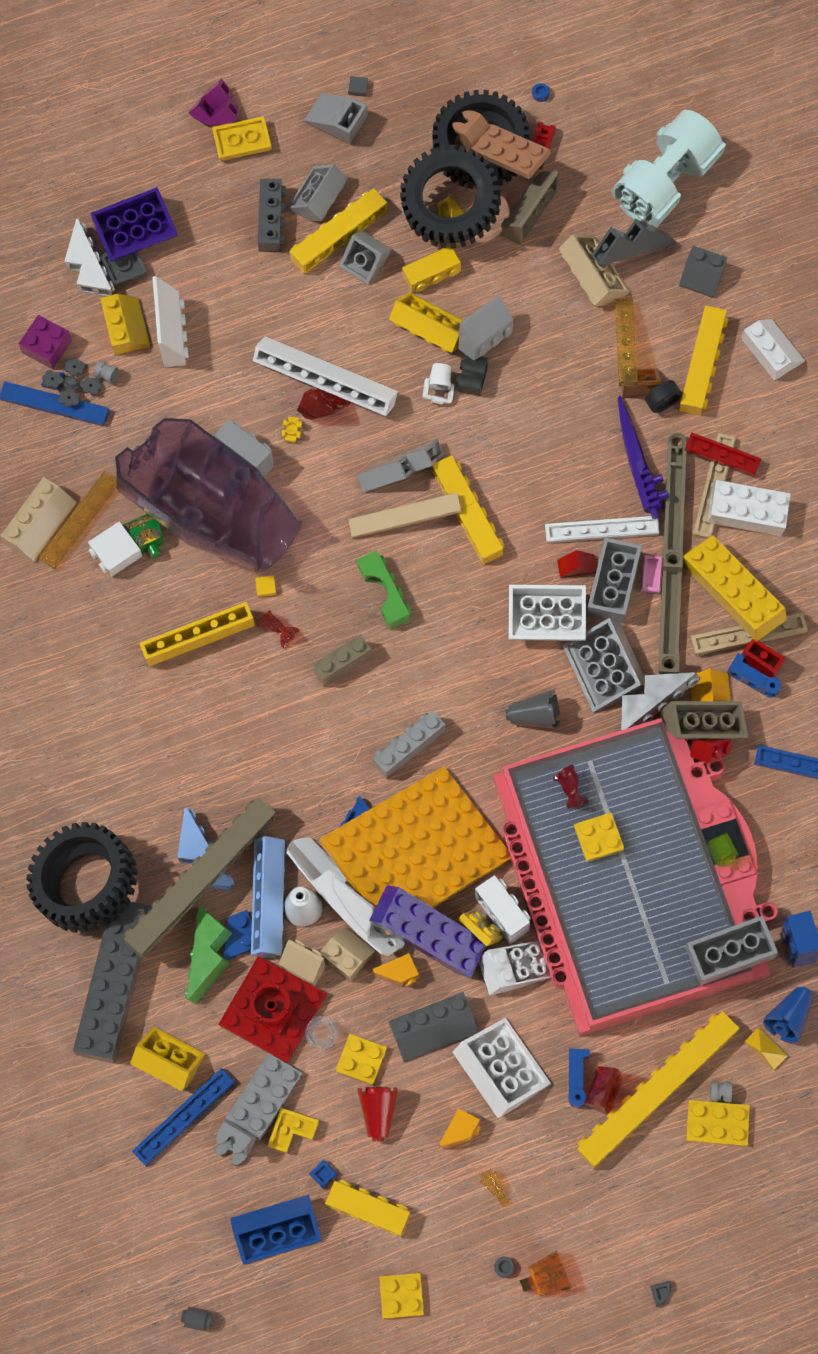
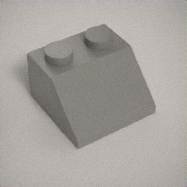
(364, 257)

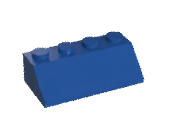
(275, 1229)

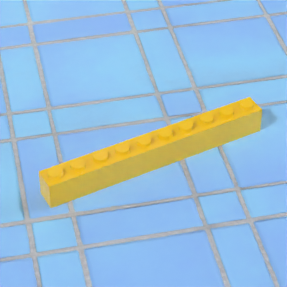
(657, 1090)

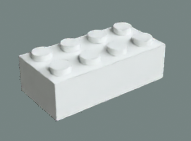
(748, 508)

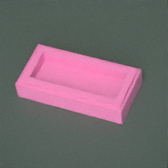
(652, 574)

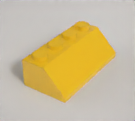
(427, 321)

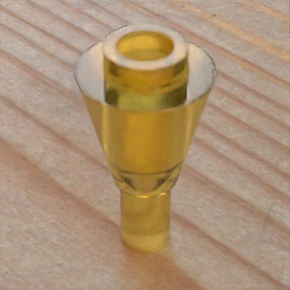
(492, 1183)

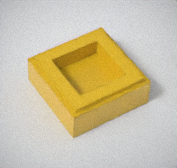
(265, 586)

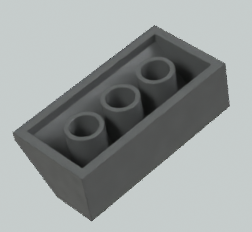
(433, 1027)

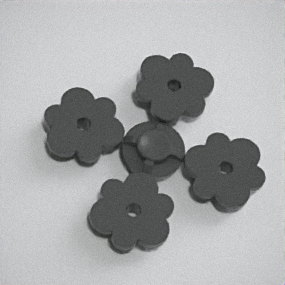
(71, 383)

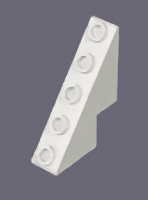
(83, 260)

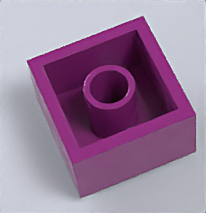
(45, 341)

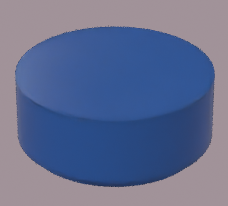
(540, 92)

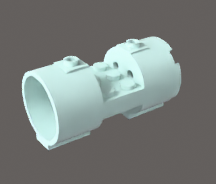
(687, 146)

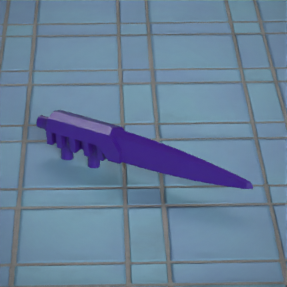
(642, 476)

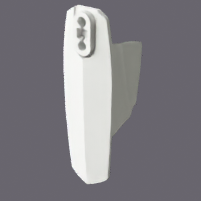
(338, 892)

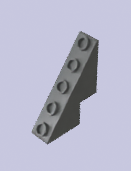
(637, 240)

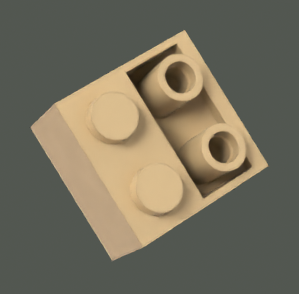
(302, 962)

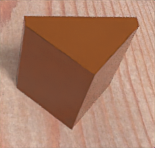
(647, 381)

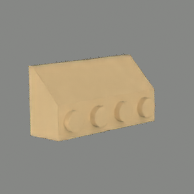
(598, 281)
(38, 520)

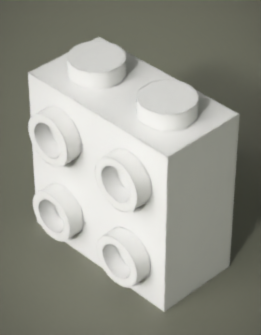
(114, 549)

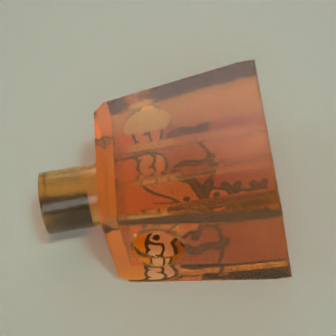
(547, 1276)

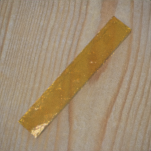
(625, 342)
(78, 520)

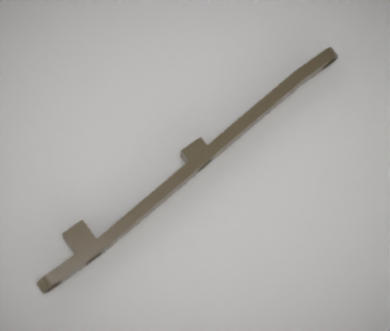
(672, 551)

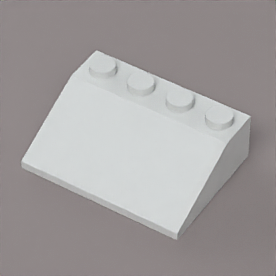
(170, 324)
(547, 612)
(501, 1067)

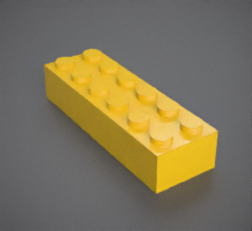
(734, 588)

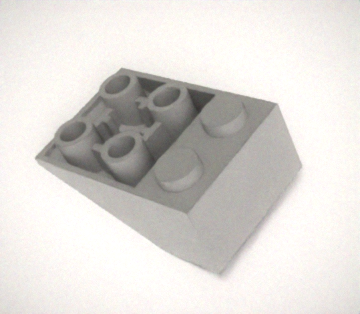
(337, 116)

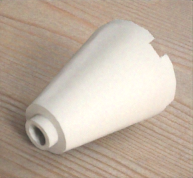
(302, 907)

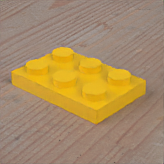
(241, 138)
(717, 1123)

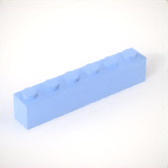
(268, 897)

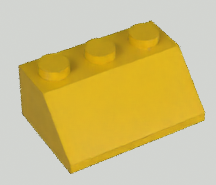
(125, 323)
(167, 1058)

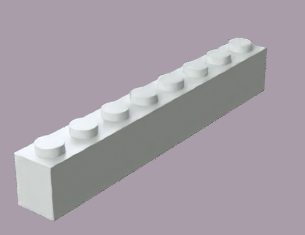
(325, 376)

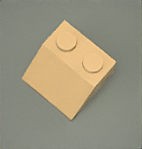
(347, 953)

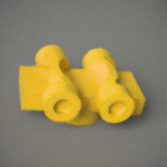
(291, 432)

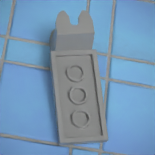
(256, 1108)

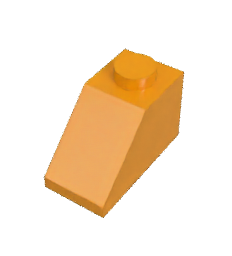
(398, 971)
(460, 1130)

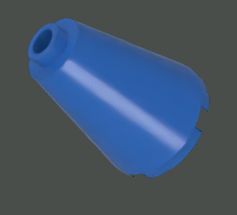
(790, 1015)

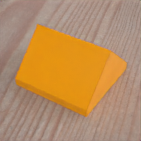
(711, 687)

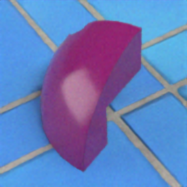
(215, 106)

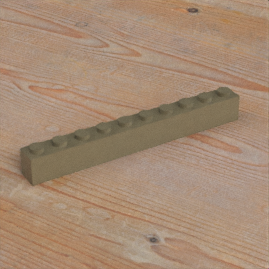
(199, 878)

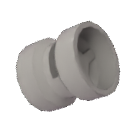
(105, 371)
(720, 1091)

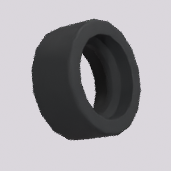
(663, 396)

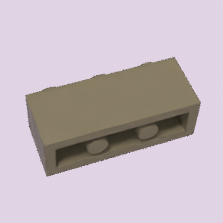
(342, 660)

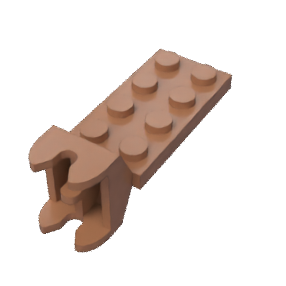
(500, 145)

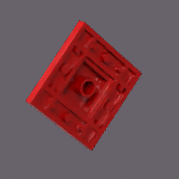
(274, 1029)

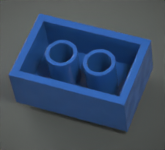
(800, 939)

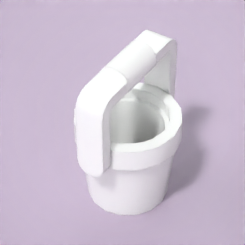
(439, 380)

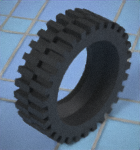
(495, 111)
(458, 228)
(59, 855)

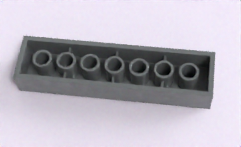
(110, 989)

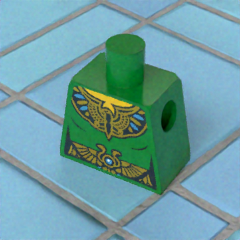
(146, 534)

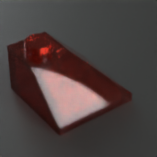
(319, 403)

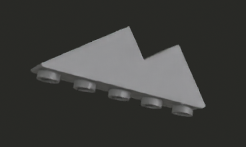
(401, 466)
(658, 693)

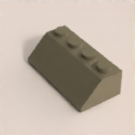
(531, 206)
(705, 719)

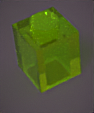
(722, 850)

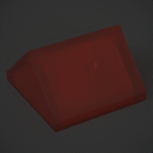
(604, 1089)

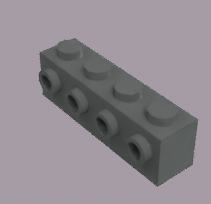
(270, 215)

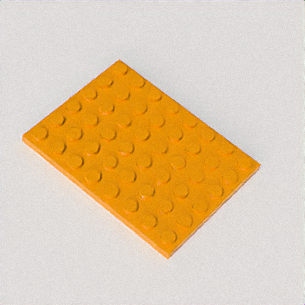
(417, 840)

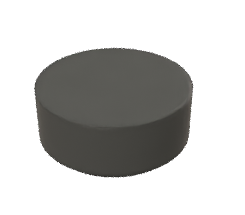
(504, 1267)

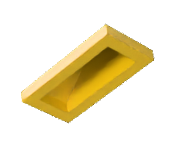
(449, 208)
(765, 1048)

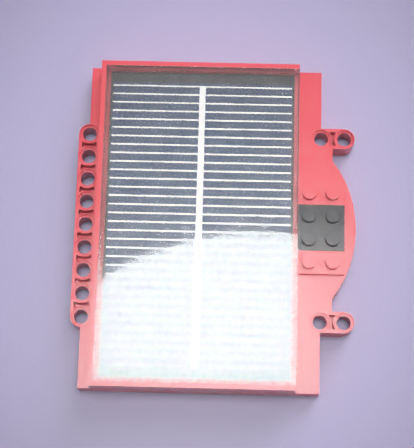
(629, 914)

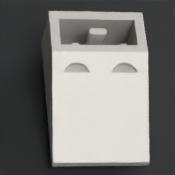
(513, 967)

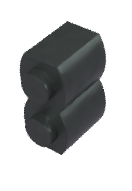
(472, 375)

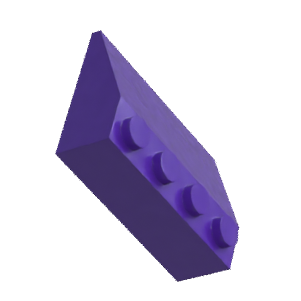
(133, 224)

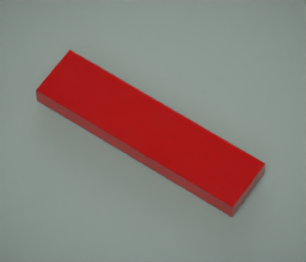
(722, 454)

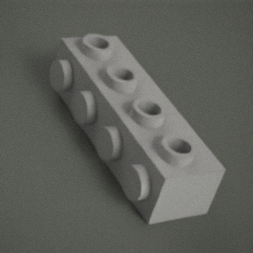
(408, 745)

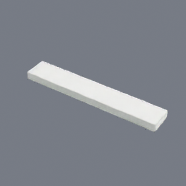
(600, 529)

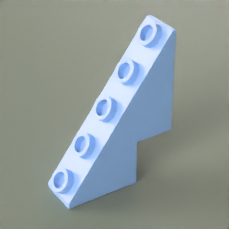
(194, 844)

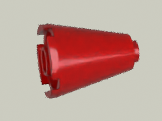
(377, 1110)

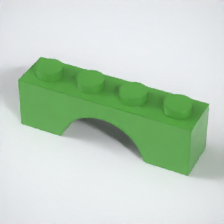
(373, 570)

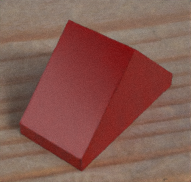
(576, 564)

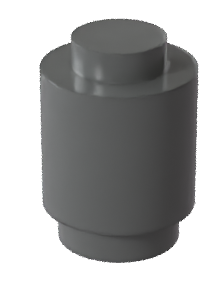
(196, 1318)

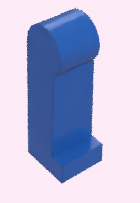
(751, 677)
(575, 1084)

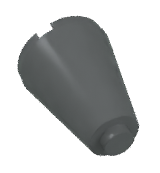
(535, 711)

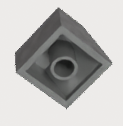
(703, 271)

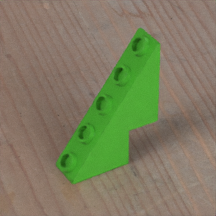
(206, 961)

